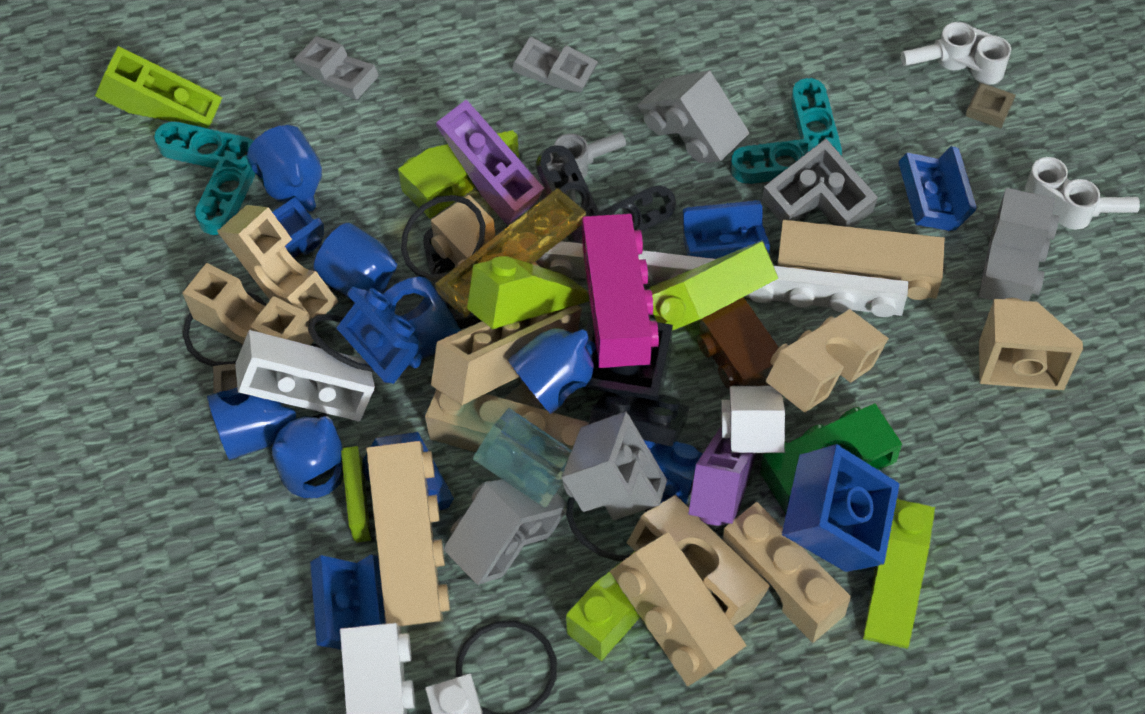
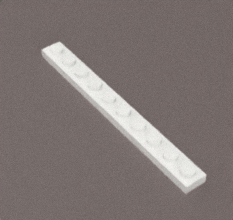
(794, 285)

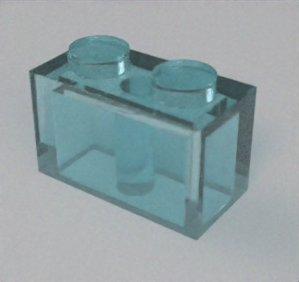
(524, 457)

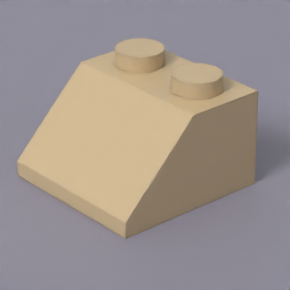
(1026, 347)

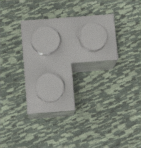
(698, 112)
(820, 181)
(1018, 245)
(613, 469)
(497, 529)

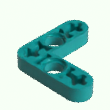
(796, 149)
(223, 161)

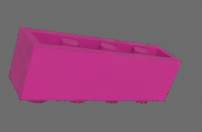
(617, 291)

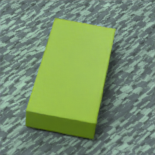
(356, 494)

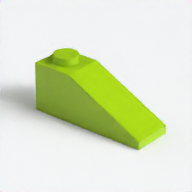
(155, 92)
(440, 174)
(712, 286)
(515, 290)
(900, 578)
(601, 617)

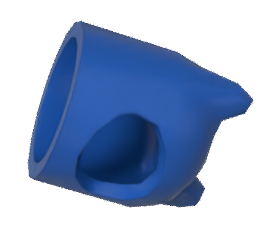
(286, 165)
(354, 260)
(430, 318)
(555, 365)
(247, 421)
(306, 450)

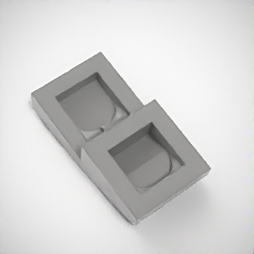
(331, 65)
(562, 69)

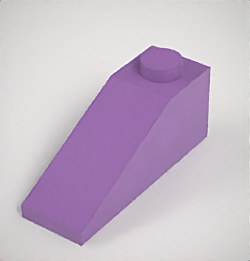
(489, 163)
(720, 482)

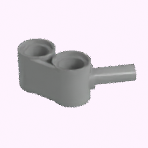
(583, 155)

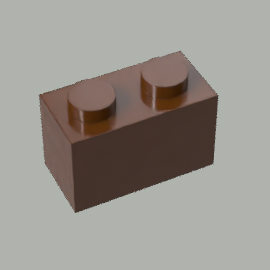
(737, 345)

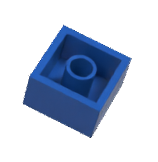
(841, 509)

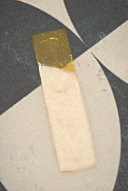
(524, 240)

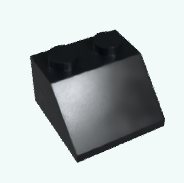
(636, 380)

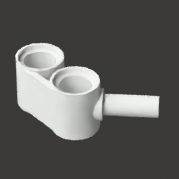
(963, 47)
(1075, 199)

